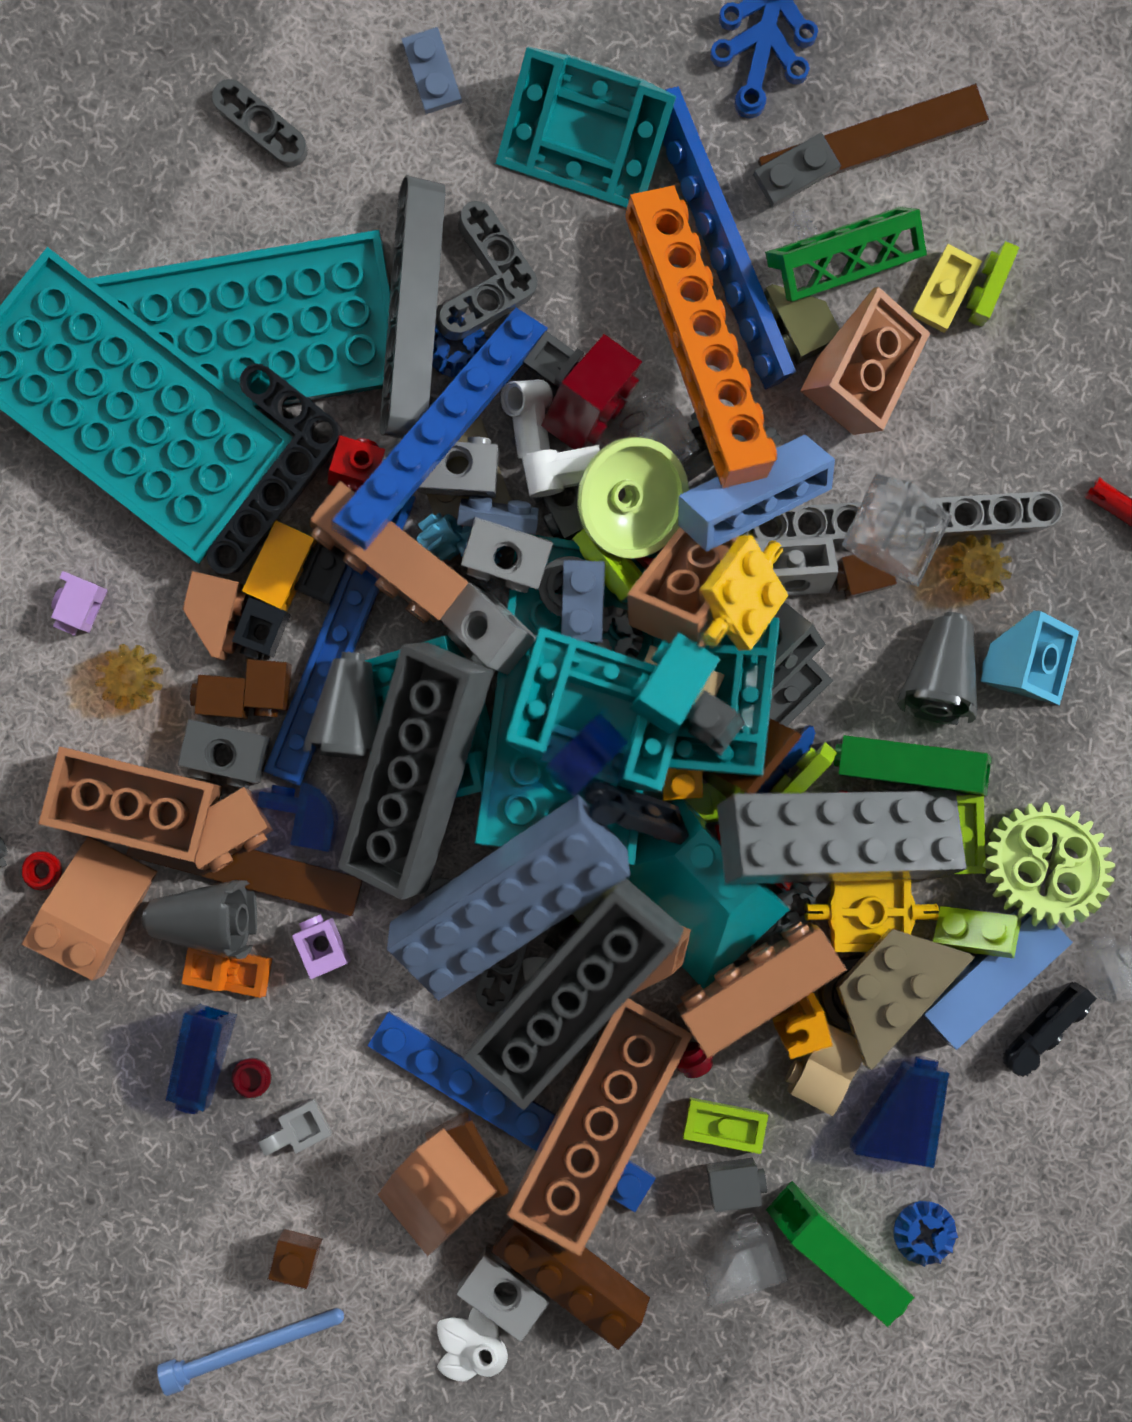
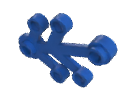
(765, 36)

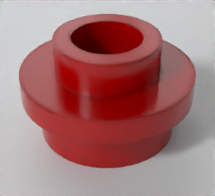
(29, 870)

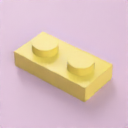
(946, 288)

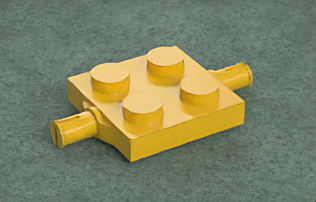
(743, 593)
(866, 909)

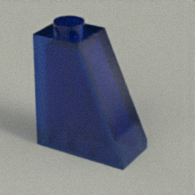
(199, 1057)
(906, 1116)

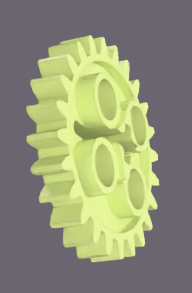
(1084, 876)

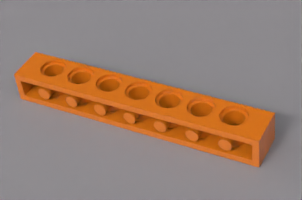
(734, 460)

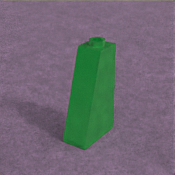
(914, 764)
(839, 1254)

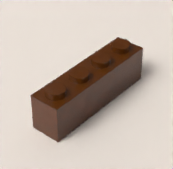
(576, 1282)

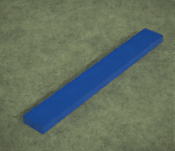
(337, 635)

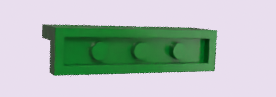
(842, 239)

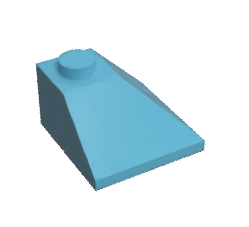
(1032, 658)

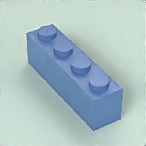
(719, 514)
(994, 981)

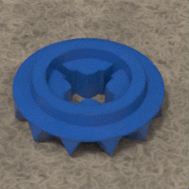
(455, 363)
(907, 1229)

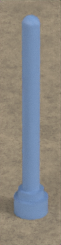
(176, 1375)

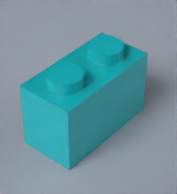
(674, 682)

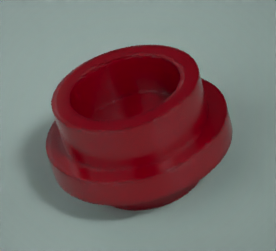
(694, 1061)
(251, 1077)

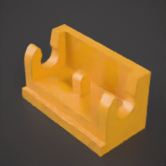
(279, 566)
(803, 1027)

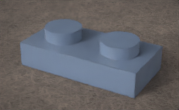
(431, 70)
(515, 514)
(583, 600)

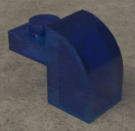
(586, 754)
(315, 815)

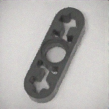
(246, 97)

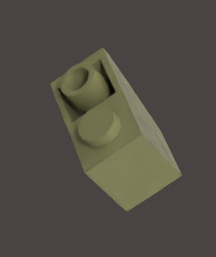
(804, 323)

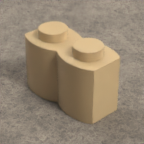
(827, 1073)

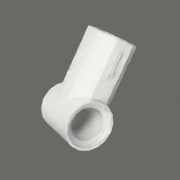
(527, 404)
(553, 471)

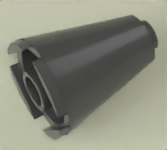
(944, 673)
(346, 710)
(206, 919)

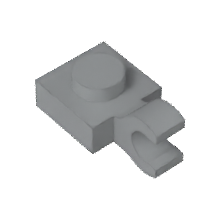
(300, 1128)

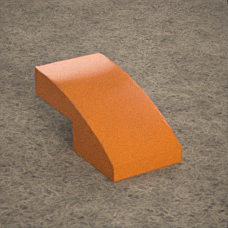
(219, 973)

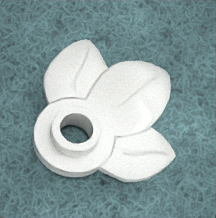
(464, 1344)

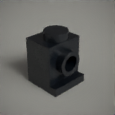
(256, 615)

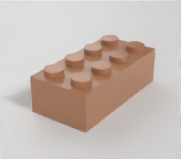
(394, 559)
(127, 804)
(759, 987)

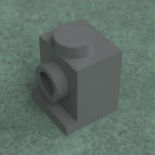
(713, 722)

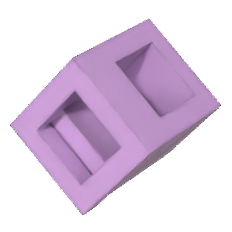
(76, 604)
(315, 960)

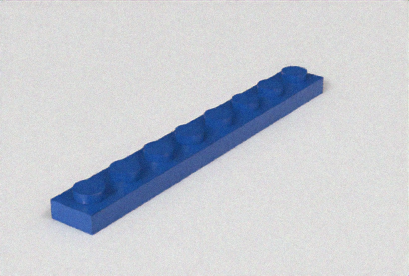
(725, 247)
(438, 430)
(464, 1084)

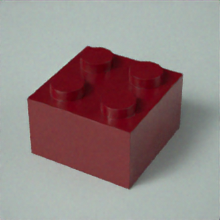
(592, 394)

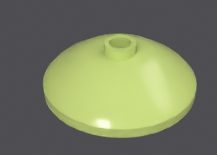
(651, 503)

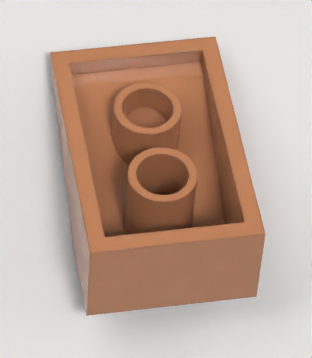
(866, 364)
(669, 594)
(90, 909)
(435, 1191)

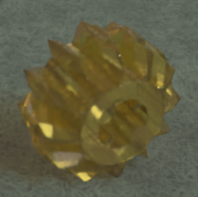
(971, 552)
(121, 691)

